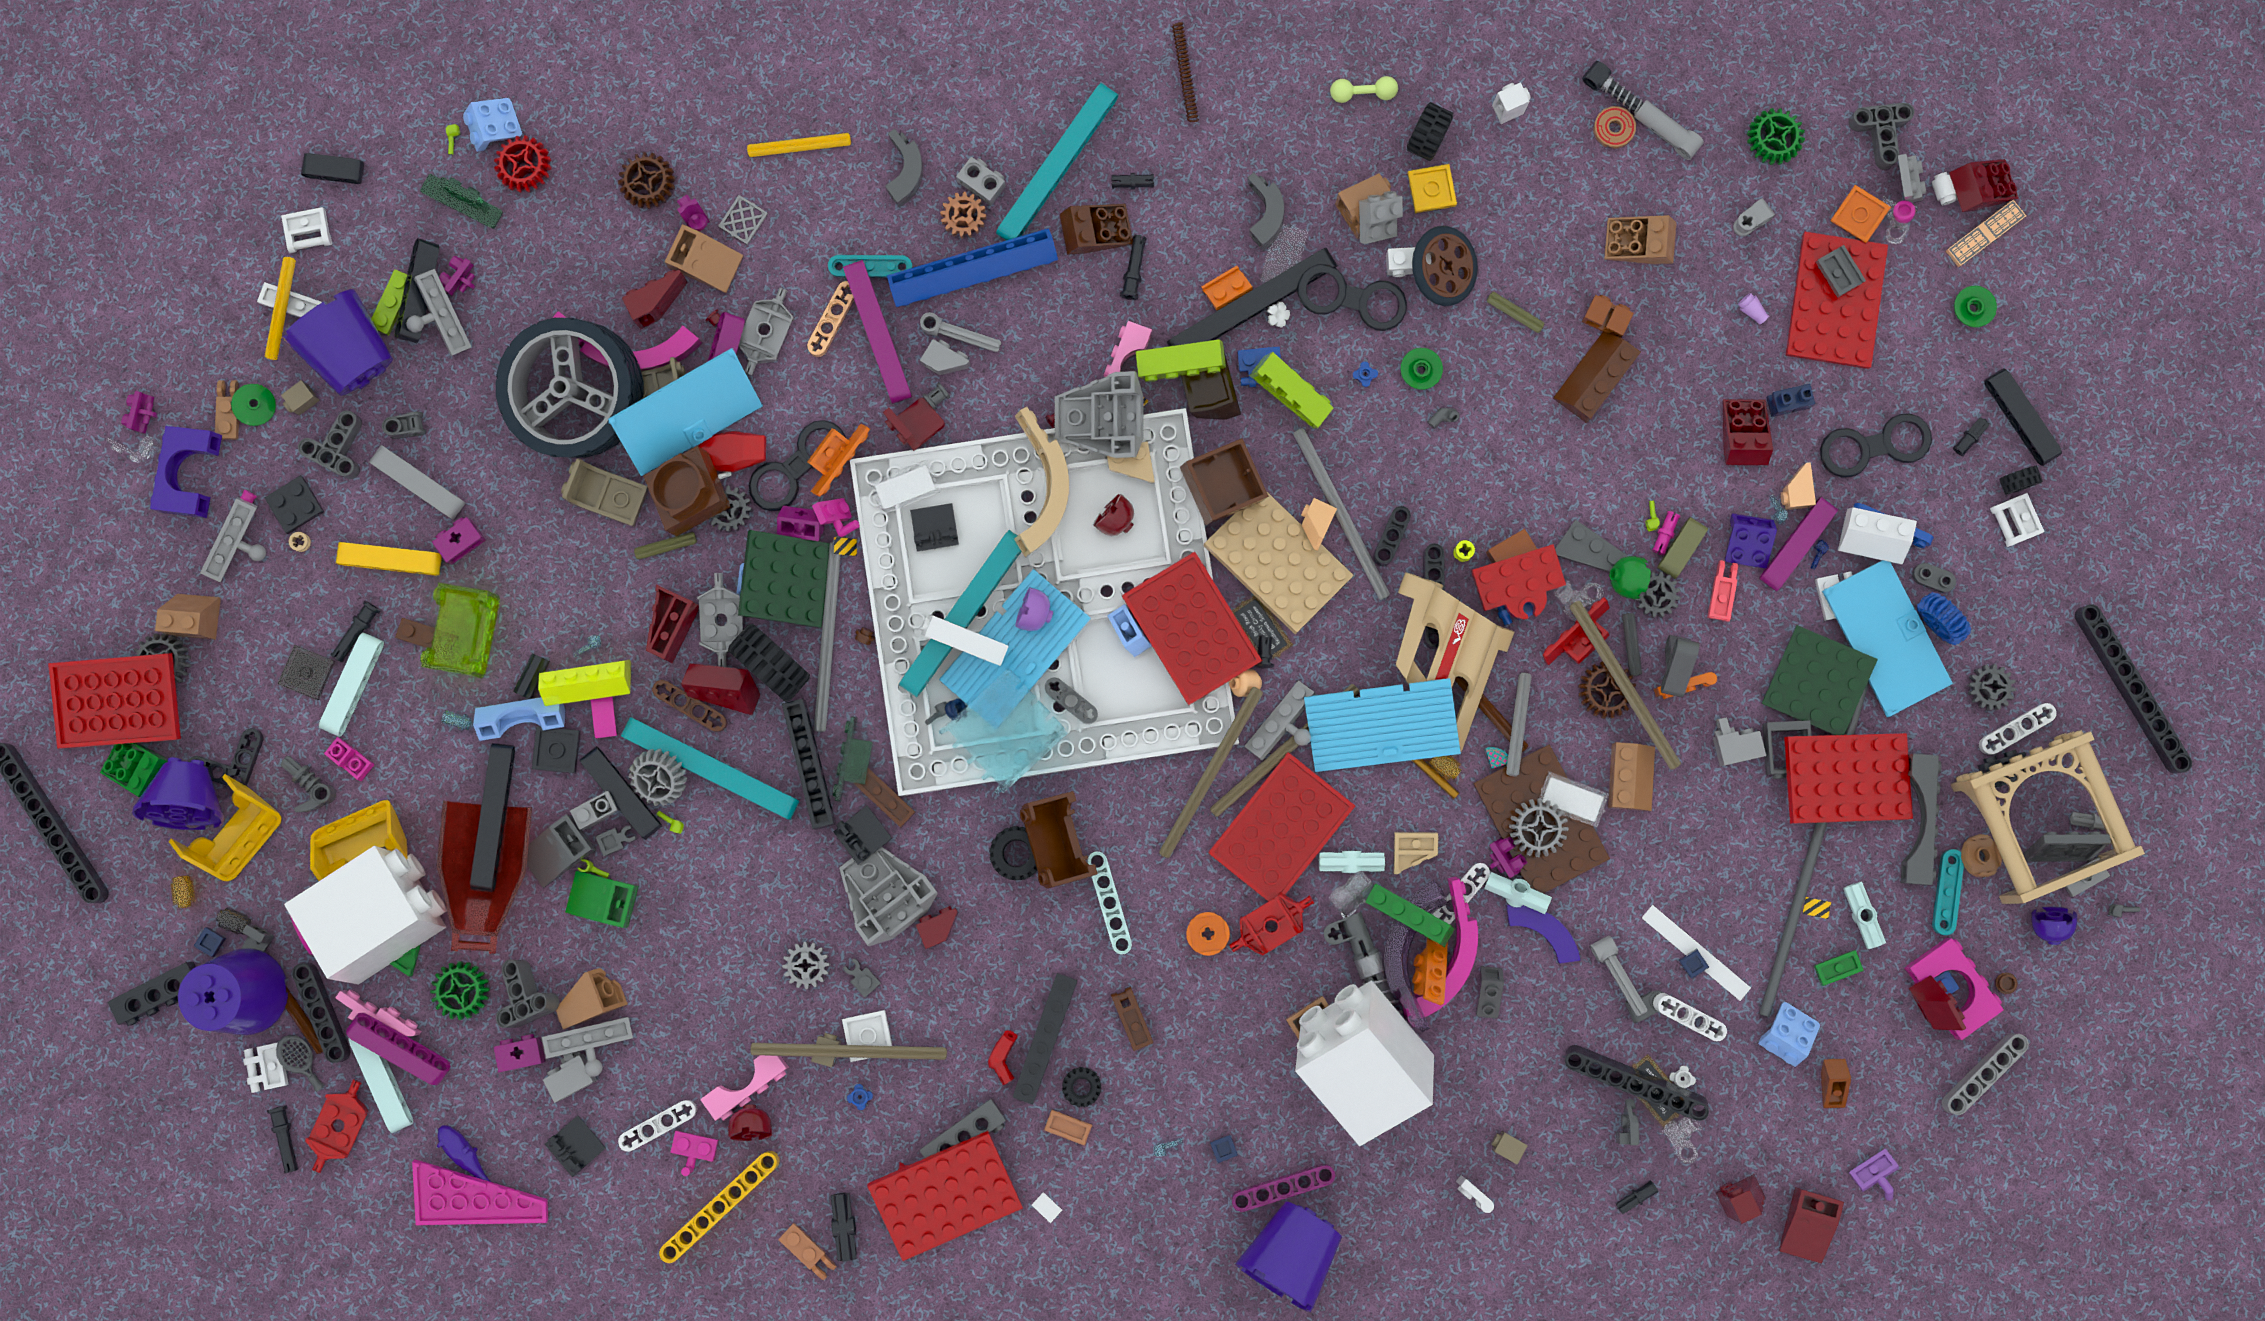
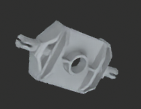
(765, 347)
(711, 604)

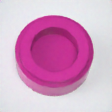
(1904, 211)

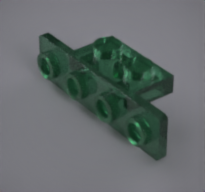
(461, 199)
(855, 760)

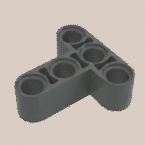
(1886, 127)
(329, 446)
(1680, 661)
(523, 996)

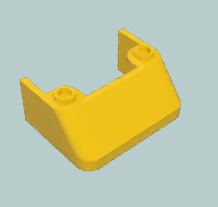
(353, 835)
(238, 838)

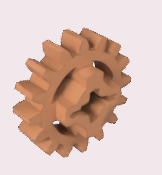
(957, 221)

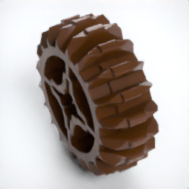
(639, 182)
(1605, 699)

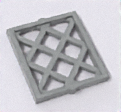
(730, 212)

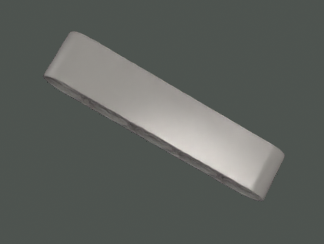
(417, 482)
(1994, 1069)

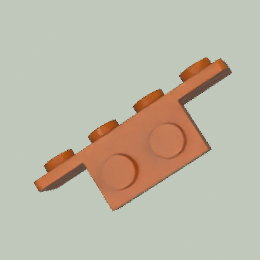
(833, 454)
(1431, 972)

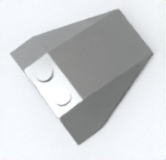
(1103, 415)
(885, 895)

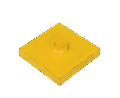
(1432, 188)

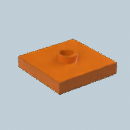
(1860, 214)

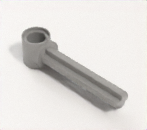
(958, 333)
(1606, 952)

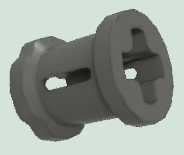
(936, 396)

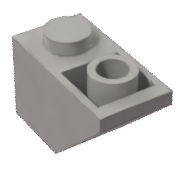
(942, 359)
(594, 811)

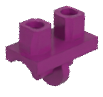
(692, 213)
(462, 269)
(140, 412)
(1503, 859)

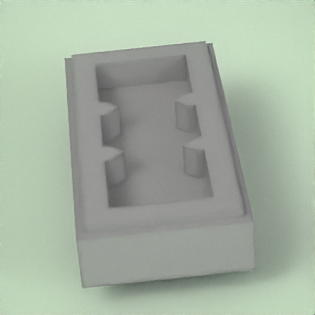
(2079, 886)

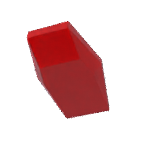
(735, 450)

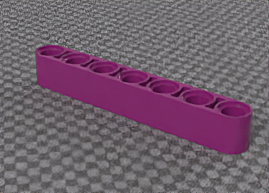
(877, 331)

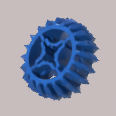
(1944, 618)

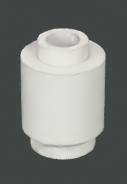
(1944, 189)

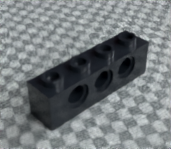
(123, 1005)

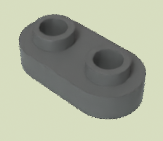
(1934, 578)

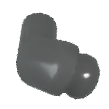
(1444, 415)

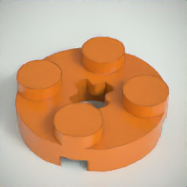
(1201, 944)

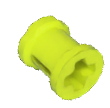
(1467, 546)

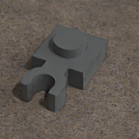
(613, 840)
(864, 980)

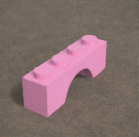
(1133, 339)
(723, 1100)

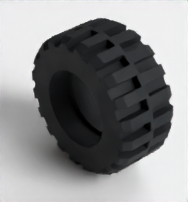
(769, 662)

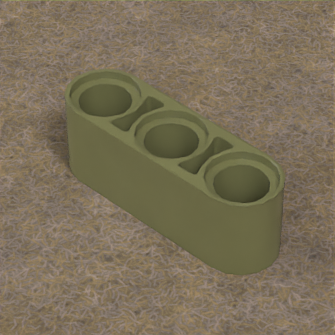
(1682, 547)

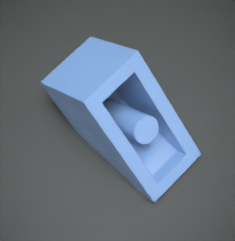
(1129, 630)

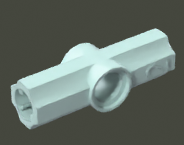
(1351, 861)
(1518, 893)
(1870, 928)

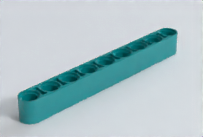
(1057, 163)
(963, 612)
(711, 769)

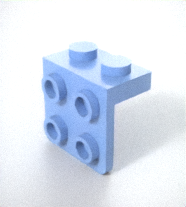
(491, 122)
(1790, 1035)

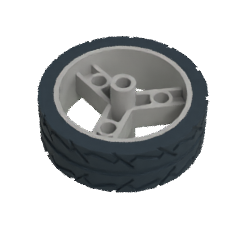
(527, 418)

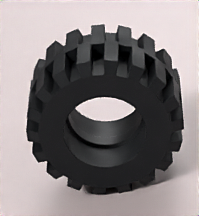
(1429, 131)
(997, 854)

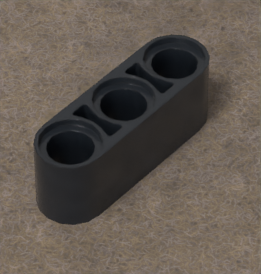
(332, 168)
(1394, 526)

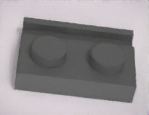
(1840, 271)

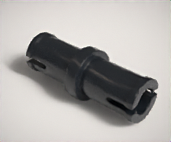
(1132, 181)

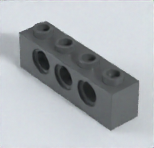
(988, 1110)

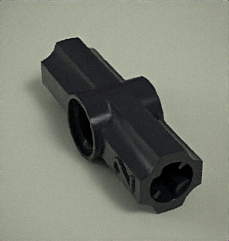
(843, 1226)

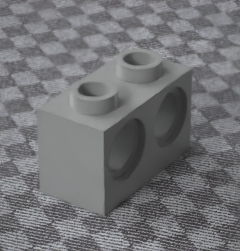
(977, 184)

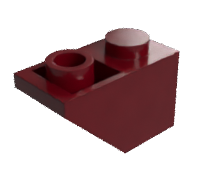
(937, 929)

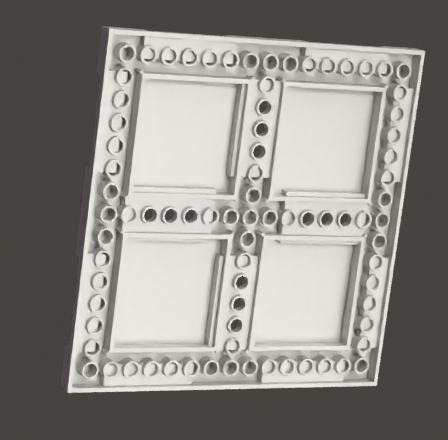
(984, 481)

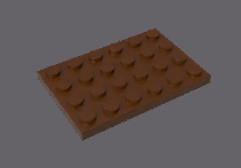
(1505, 793)

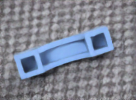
(494, 720)

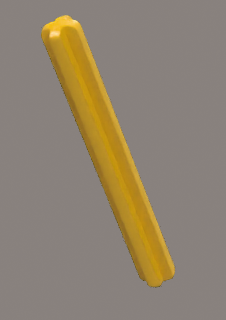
(799, 144)
(280, 308)

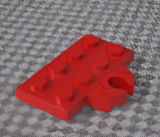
(1519, 581)

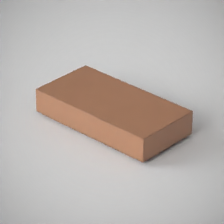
(1068, 1127)

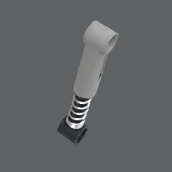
(1684, 141)

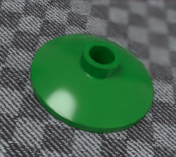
(1982, 300)
(1421, 358)
(253, 415)

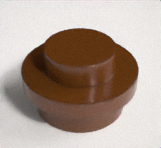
(864, 636)
(2006, 983)

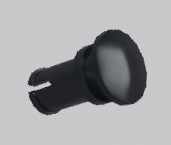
(1264, 652)

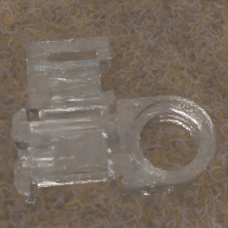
(1904, 227)
(1569, 596)
(1678, 1135)

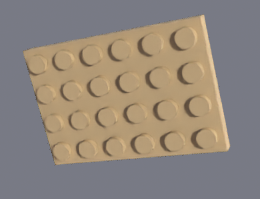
(1277, 562)

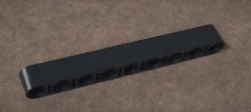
(1252, 302)
(2142, 693)
(56, 829)

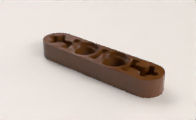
(690, 704)

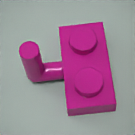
(835, 512)
(694, 1147)

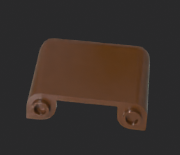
(1055, 841)

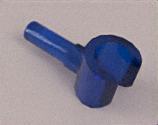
(1822, 547)

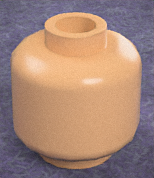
(1245, 682)

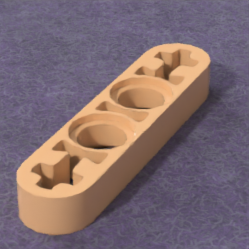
(828, 317)

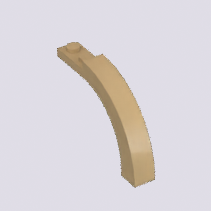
(1056, 484)

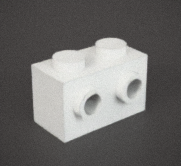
(1511, 102)
(1400, 261)

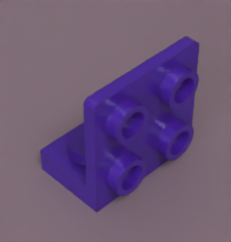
(1750, 540)

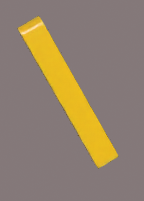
(712, 1214)

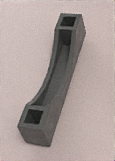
(1918, 864)

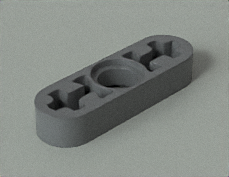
(1062, 686)

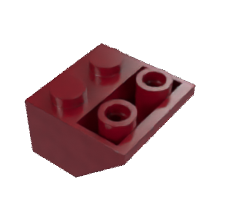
(1937, 1006)

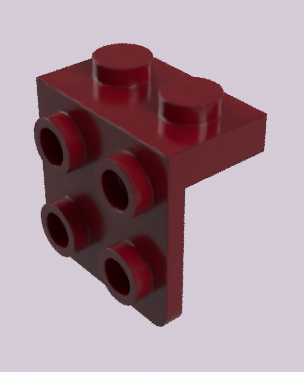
(915, 423)

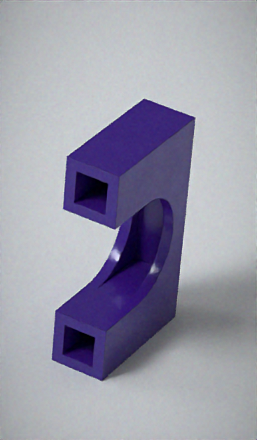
(176, 446)

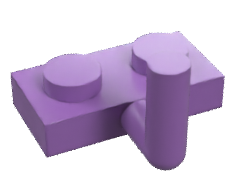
(1875, 1171)

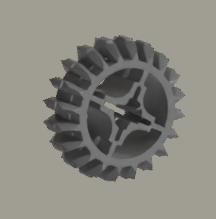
(175, 648)

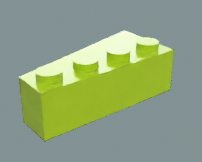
(1180, 360)
(1291, 390)

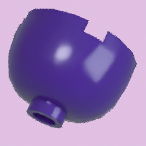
(2054, 924)

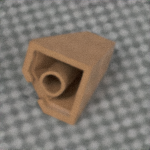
(1348, 199)
(590, 998)

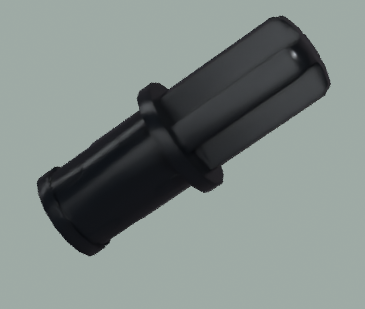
(1971, 436)
(1637, 1197)

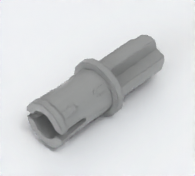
(2086, 820)

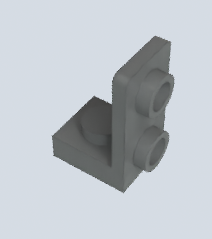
(257, 938)
(1490, 992)

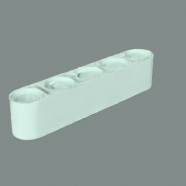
(351, 684)
(1108, 914)
(383, 1088)

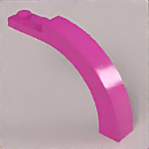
(677, 346)
(1464, 950)

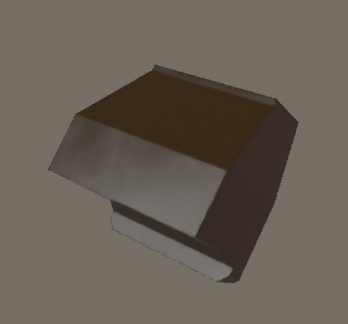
(1211, 394)

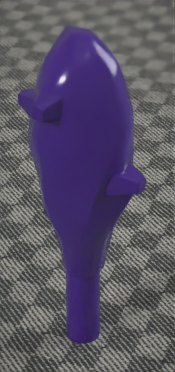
(460, 1151)

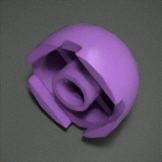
(1034, 611)

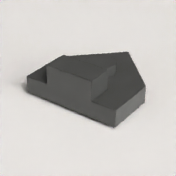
(1630, 1125)

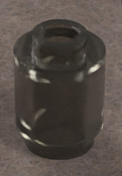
(232, 920)

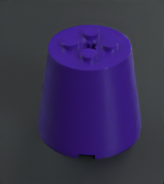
(340, 343)
(234, 993)
(1292, 1255)

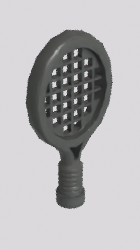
(315, 1082)

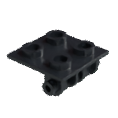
(934, 527)
(862, 835)
(575, 1146)

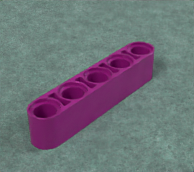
(727, 334)
(1798, 544)
(398, 1049)
(1294, 1188)

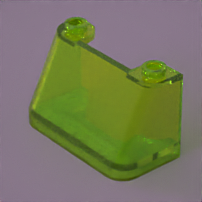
(462, 630)

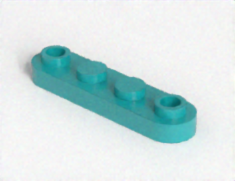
(876, 265)
(1948, 892)

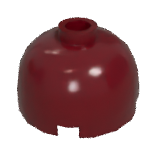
(1116, 517)
(749, 1123)

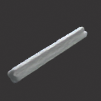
(1518, 725)

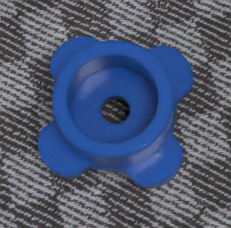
(1365, 380)
(853, 1097)

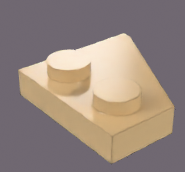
(1136, 467)
(1413, 848)

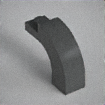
(910, 178)
(1270, 225)

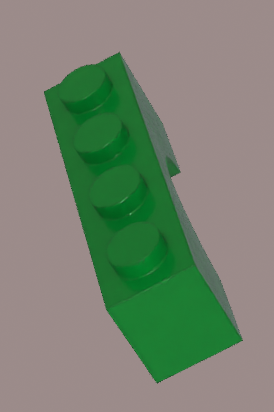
(1410, 915)

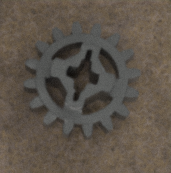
(737, 505)
(1655, 604)
(1993, 678)

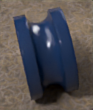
(954, 707)

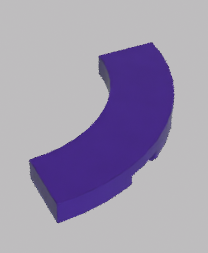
(1547, 926)

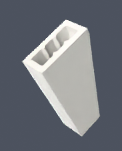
(963, 639)

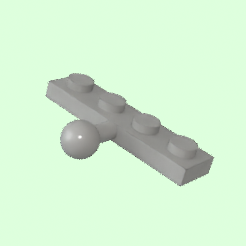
(440, 312)
(230, 539)
(1281, 721)
(587, 1039)

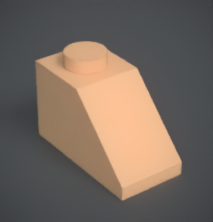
(1799, 490)
(1317, 520)

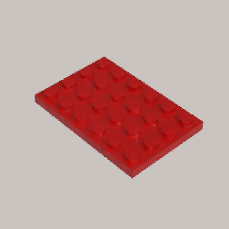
(1834, 327)
(1191, 628)
(114, 701)
(1848, 778)
(1281, 829)
(945, 1195)

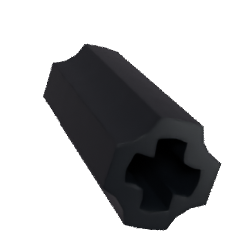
(529, 678)

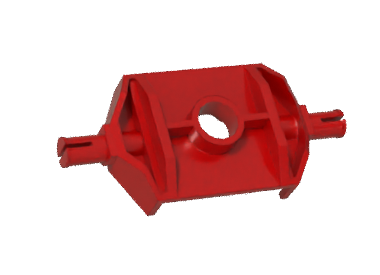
(1280, 909)

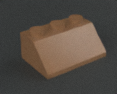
(1631, 776)

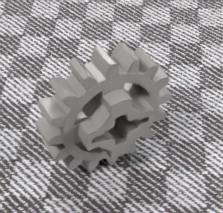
(806, 976)

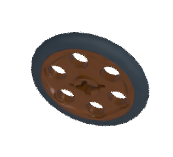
(1422, 270)

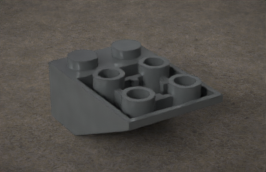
(558, 850)

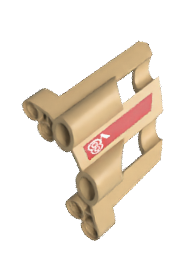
(1465, 643)

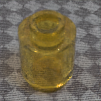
(1446, 766)
(182, 891)

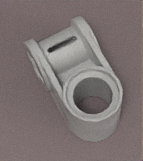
(1755, 217)

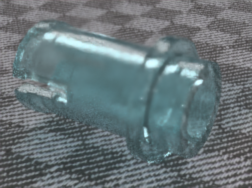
(457, 720)

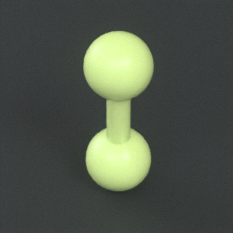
(1343, 90)

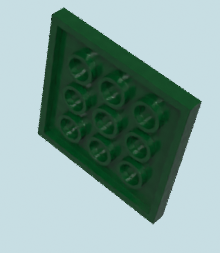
(784, 579)
(1819, 681)

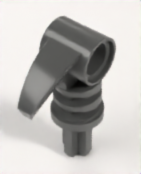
(312, 785)

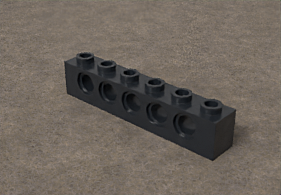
(808, 764)
(1045, 1038)

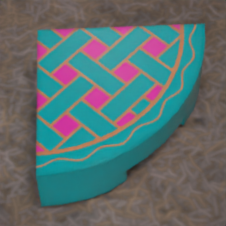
(1496, 757)

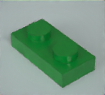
(1838, 967)

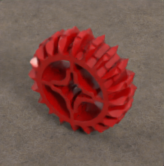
(517, 180)

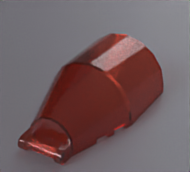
(472, 910)

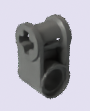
(408, 425)
(1648, 1001)

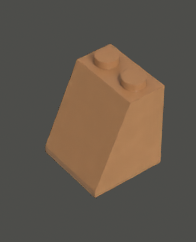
(189, 616)

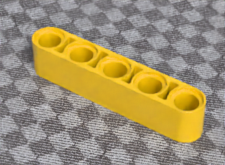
(388, 558)

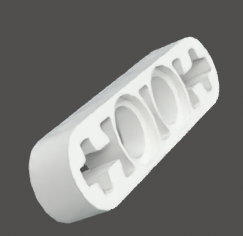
(2018, 731)
(1480, 880)
(1690, 1016)
(656, 1123)

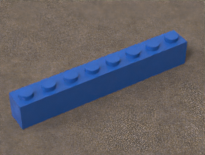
(972, 267)

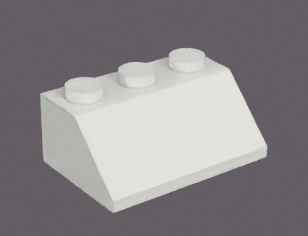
(1876, 535)

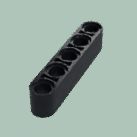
(422, 260)
(2023, 417)
(1438, 566)
(622, 793)
(312, 1006)

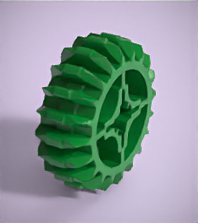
(1782, 152)
(456, 981)

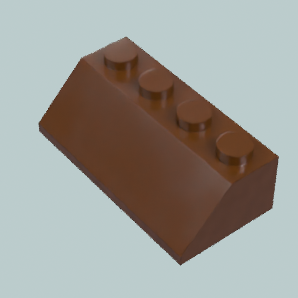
(1596, 375)

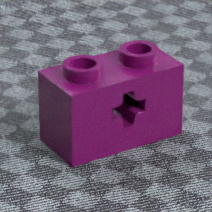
(799, 523)
(469, 539)
(508, 1060)

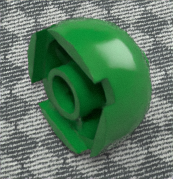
(1630, 577)

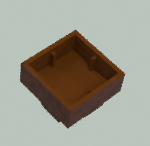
(1224, 481)
(686, 491)

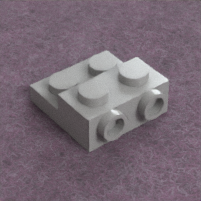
(1910, 171)
(1379, 216)

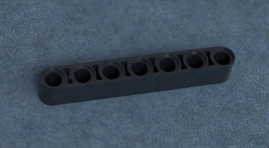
(492, 817)
(1642, 1091)

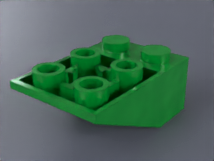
(132, 766)
(602, 899)

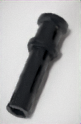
(1132, 277)
(360, 622)
(281, 1128)

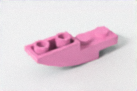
(388, 1016)

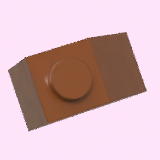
(1835, 1083)

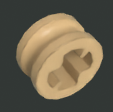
(299, 535)

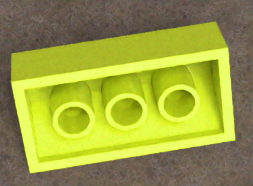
(585, 682)

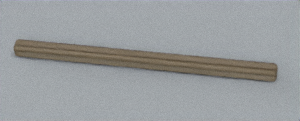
(1625, 685)
(1261, 770)
(1210, 772)
(852, 1051)

